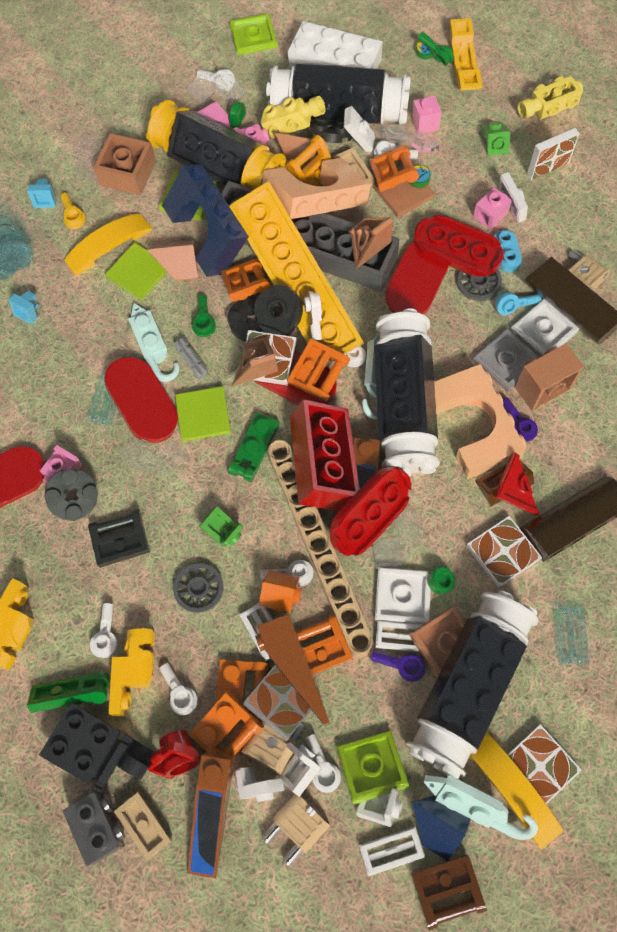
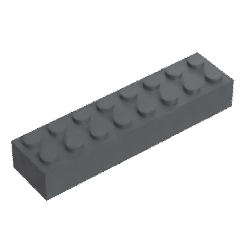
(332, 245)

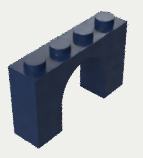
(225, 233)

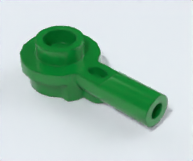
(440, 53)
(203, 324)

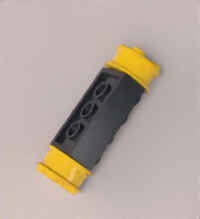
(221, 151)

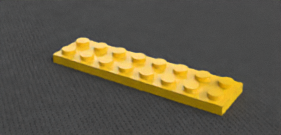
(293, 265)

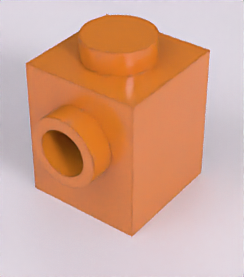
(280, 591)

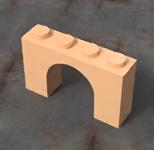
(340, 190)
(476, 389)

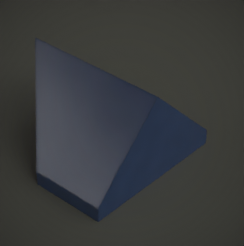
(439, 826)

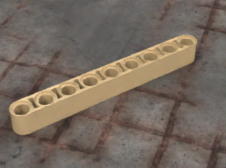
(320, 557)

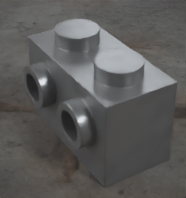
(94, 828)

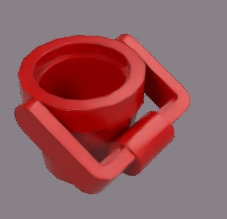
(176, 753)

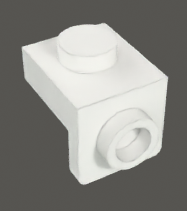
(300, 769)
(249, 788)
(382, 808)

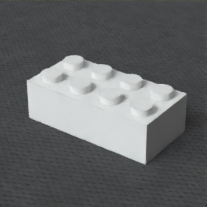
(333, 47)

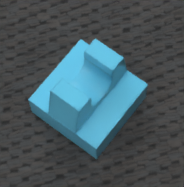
(42, 194)
(24, 306)

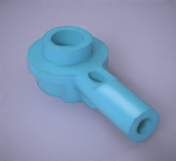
(508, 302)

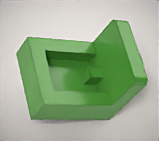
(497, 138)
(221, 527)

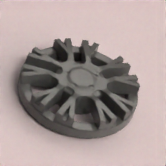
(479, 284)
(198, 587)

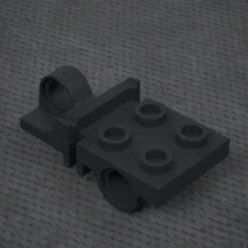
(91, 748)

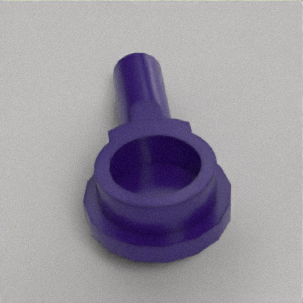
(523, 426)
(410, 666)

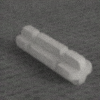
(191, 358)

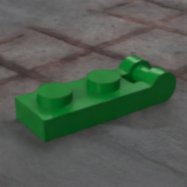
(254, 447)
(67, 691)

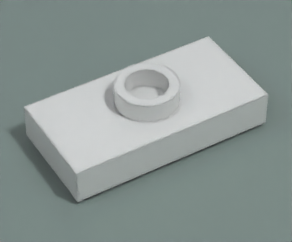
(359, 129)
(518, 205)

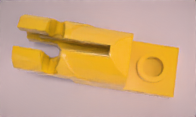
(13, 624)
(131, 671)

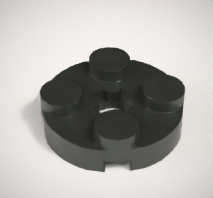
(329, 130)
(291, 305)
(238, 318)
(71, 509)

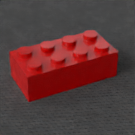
(323, 455)

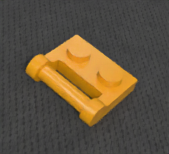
(311, 173)

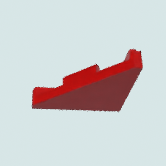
(515, 487)

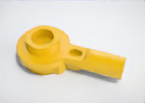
(73, 216)

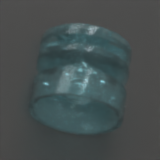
(14, 249)

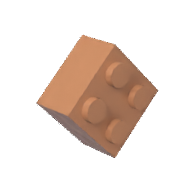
(124, 164)
(548, 376)

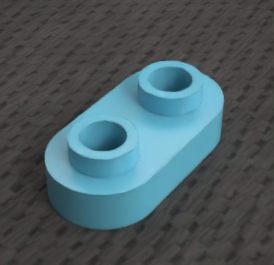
(510, 249)

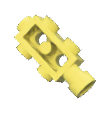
(552, 99)
(291, 115)

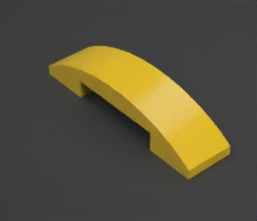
(465, 65)
(104, 240)
(516, 790)

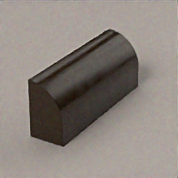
(574, 300)
(573, 518)

